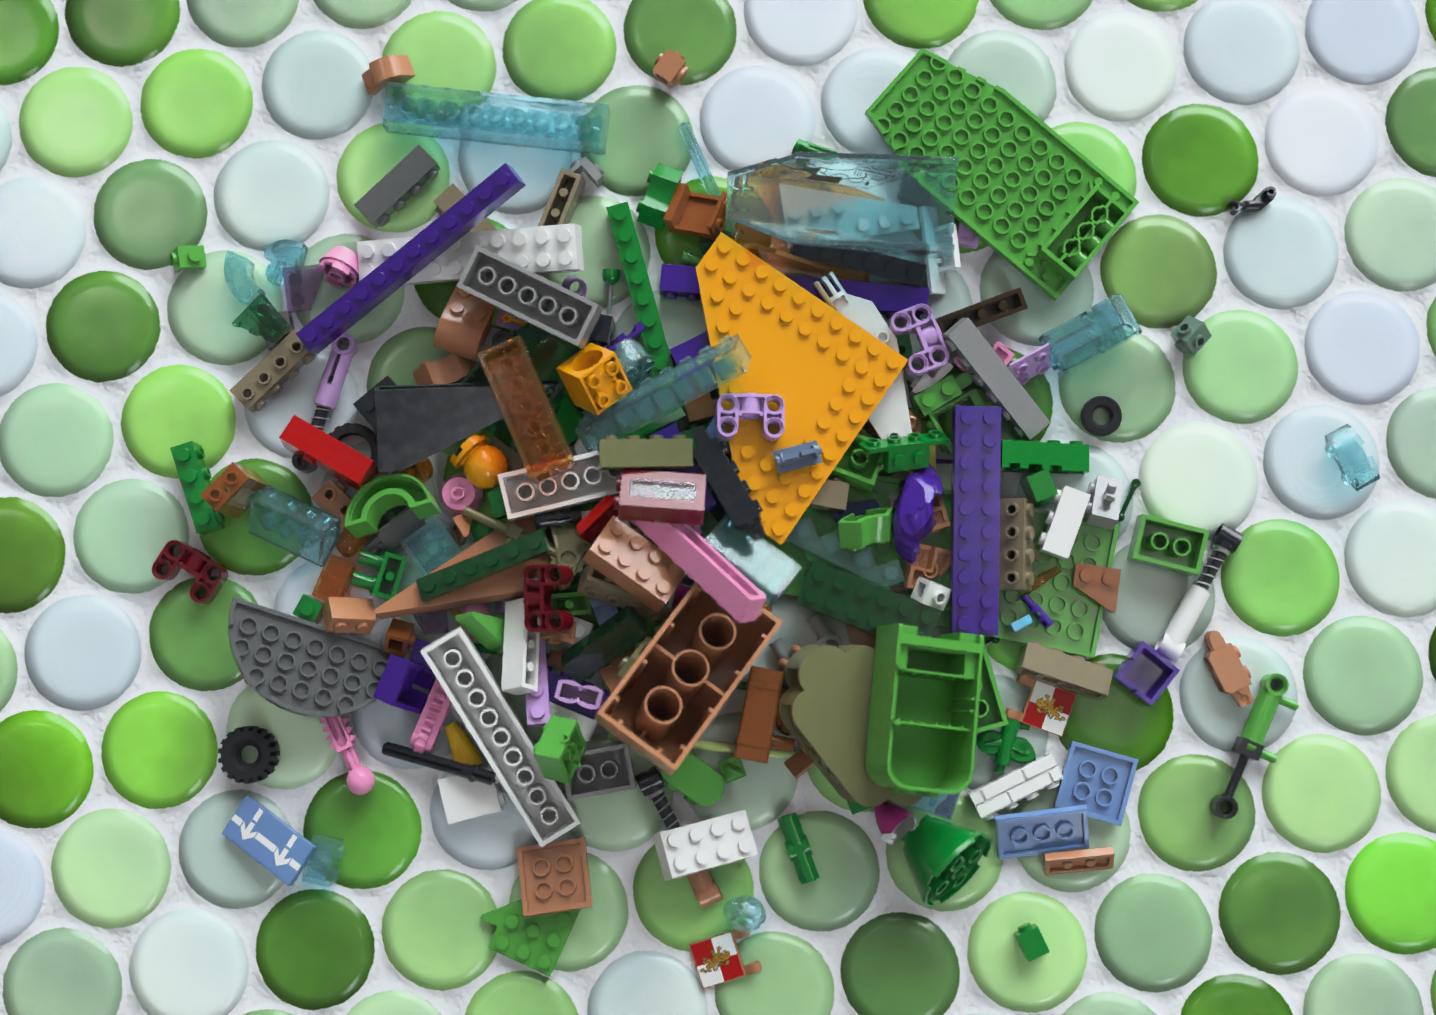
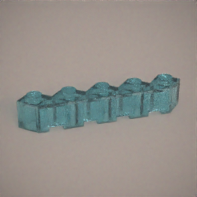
(857, 563)

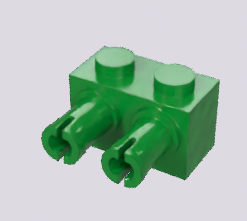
(388, 574)

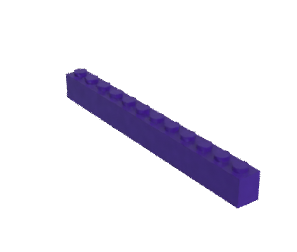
(411, 258)
(888, 298)

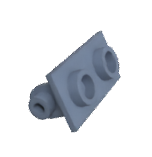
(797, 456)

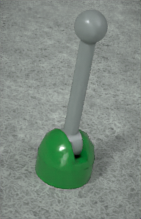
(610, 277)

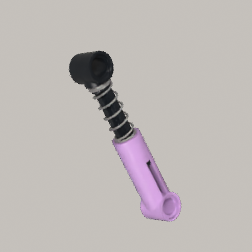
(330, 388)

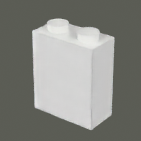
(469, 799)

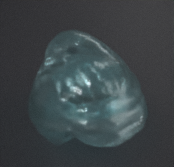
(744, 913)

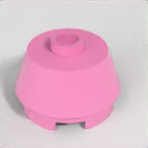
(340, 267)
(457, 493)

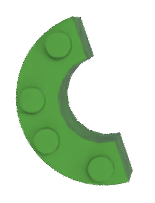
(384, 494)

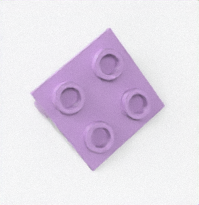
(1031, 364)

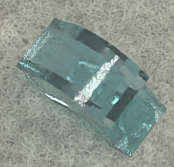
(283, 253)

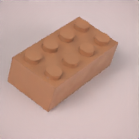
(634, 564)

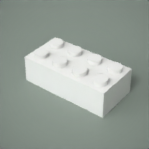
(705, 845)

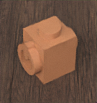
(670, 68)

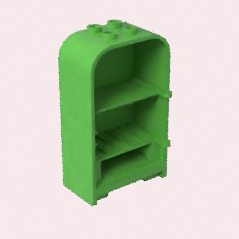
(923, 711)

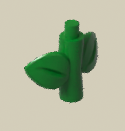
(1006, 746)

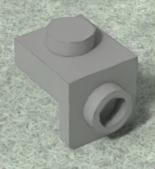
(593, 171)

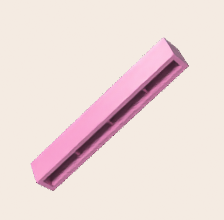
(707, 568)

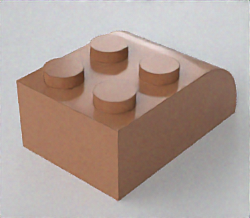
(464, 325)

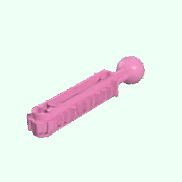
(437, 705)
(360, 778)

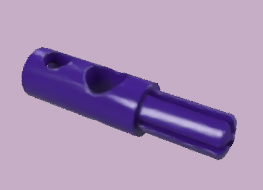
(1034, 608)

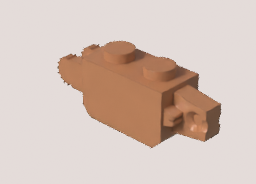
(1227, 668)

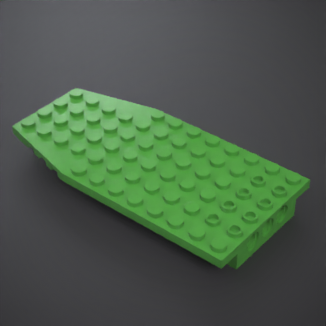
(1014, 176)

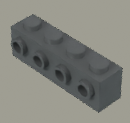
(397, 187)

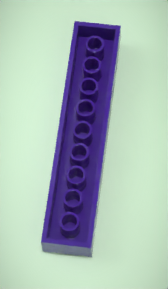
(975, 520)

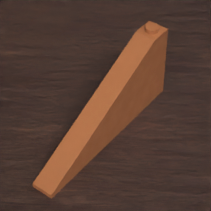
(498, 587)

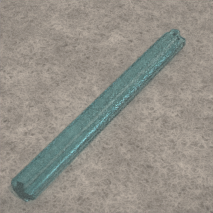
(702, 167)

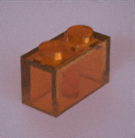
(335, 578)

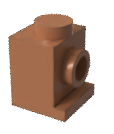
(557, 638)

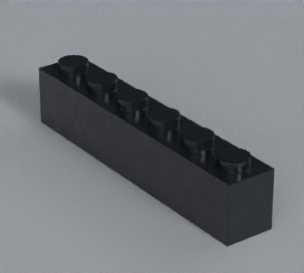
(865, 262)

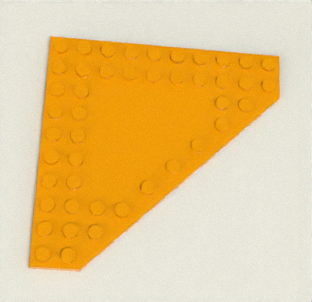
(807, 355)

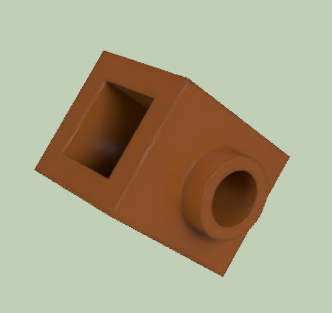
(399, 637)

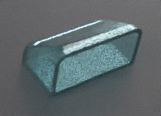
(757, 561)

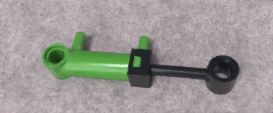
(1252, 737)

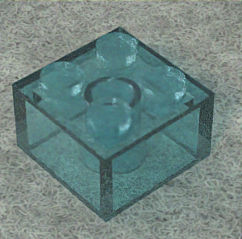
(431, 546)

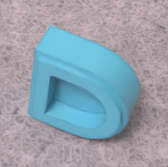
(1020, 623)

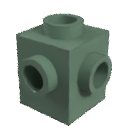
(1190, 335)

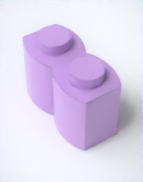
(573, 692)

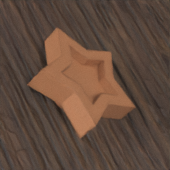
(555, 658)

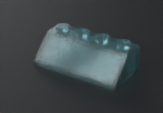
(293, 525)

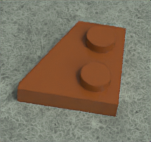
(1098, 583)

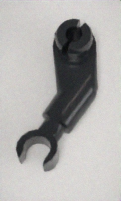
(1257, 204)

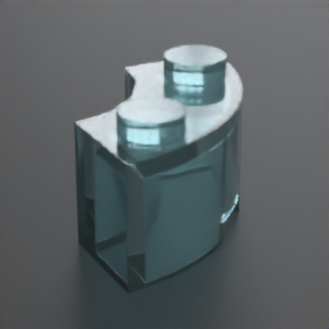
(240, 277)
(1346, 450)

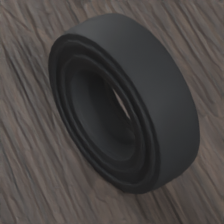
(1114, 412)

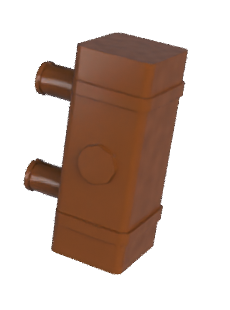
(759, 715)

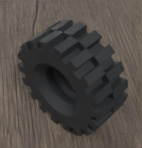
(232, 759)

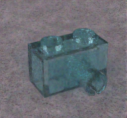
(323, 864)

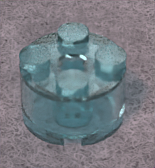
(634, 360)

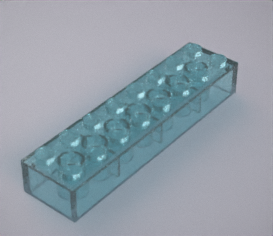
(667, 391)

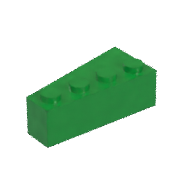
(1035, 456)

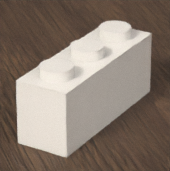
(1063, 522)

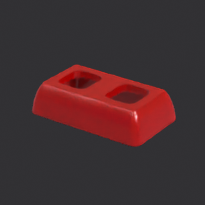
(597, 519)

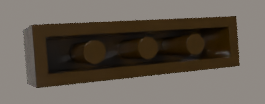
(986, 310)

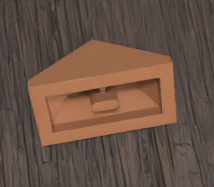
(460, 528)

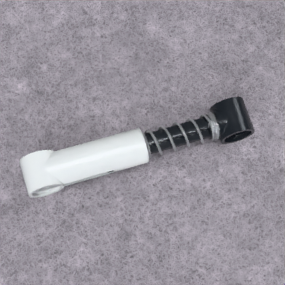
(1173, 639)

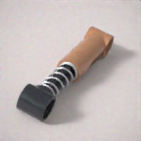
(652, 785)

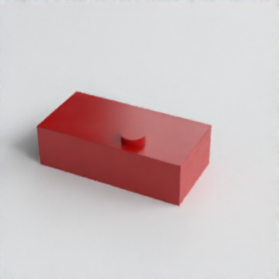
(327, 453)

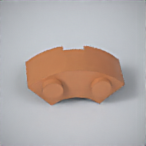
(443, 371)

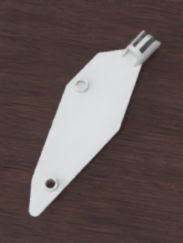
(892, 412)

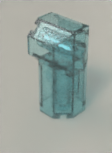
(1091, 334)

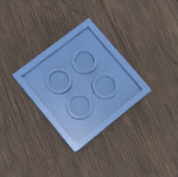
(1096, 780)

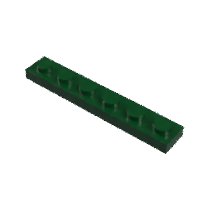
(483, 565)

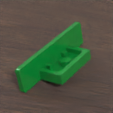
(905, 452)

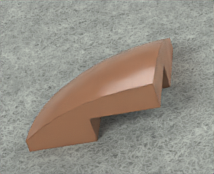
(929, 563)

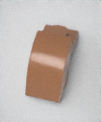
(387, 69)

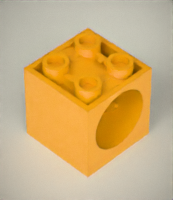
(594, 378)

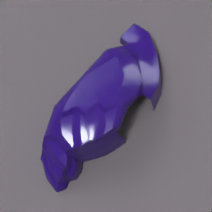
(915, 511)

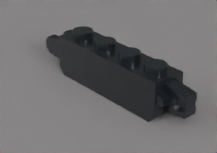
(727, 486)

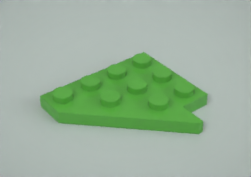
(530, 940)

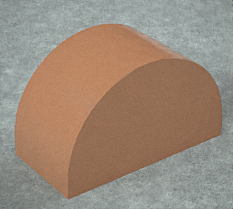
(684, 678)

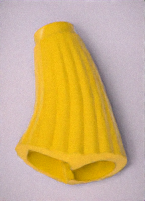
(461, 746)

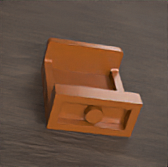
(696, 213)

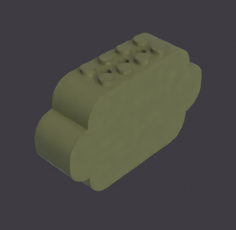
(830, 717)

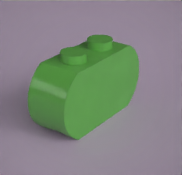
(696, 780)

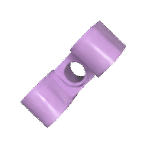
(928, 335)
(750, 407)

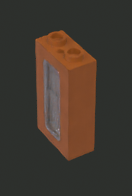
(232, 490)

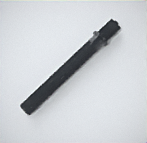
(439, 763)

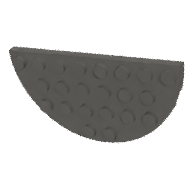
(302, 664)

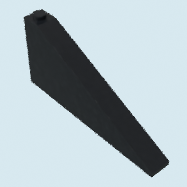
(429, 418)

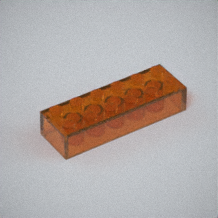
(527, 409)

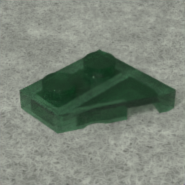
(263, 320)

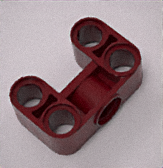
(195, 563)
(538, 598)

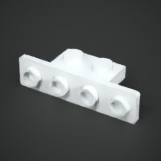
(938, 266)

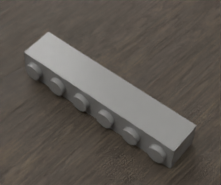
(995, 378)

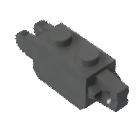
(393, 528)

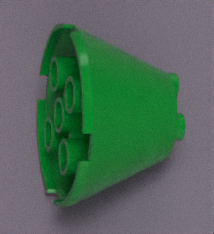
(943, 857)

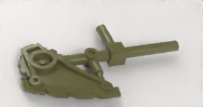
(568, 544)

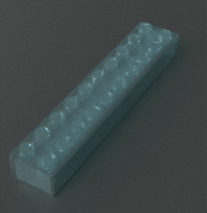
(496, 118)

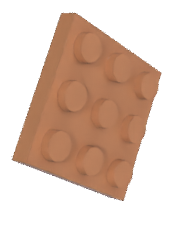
(554, 877)

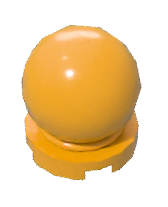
(480, 461)

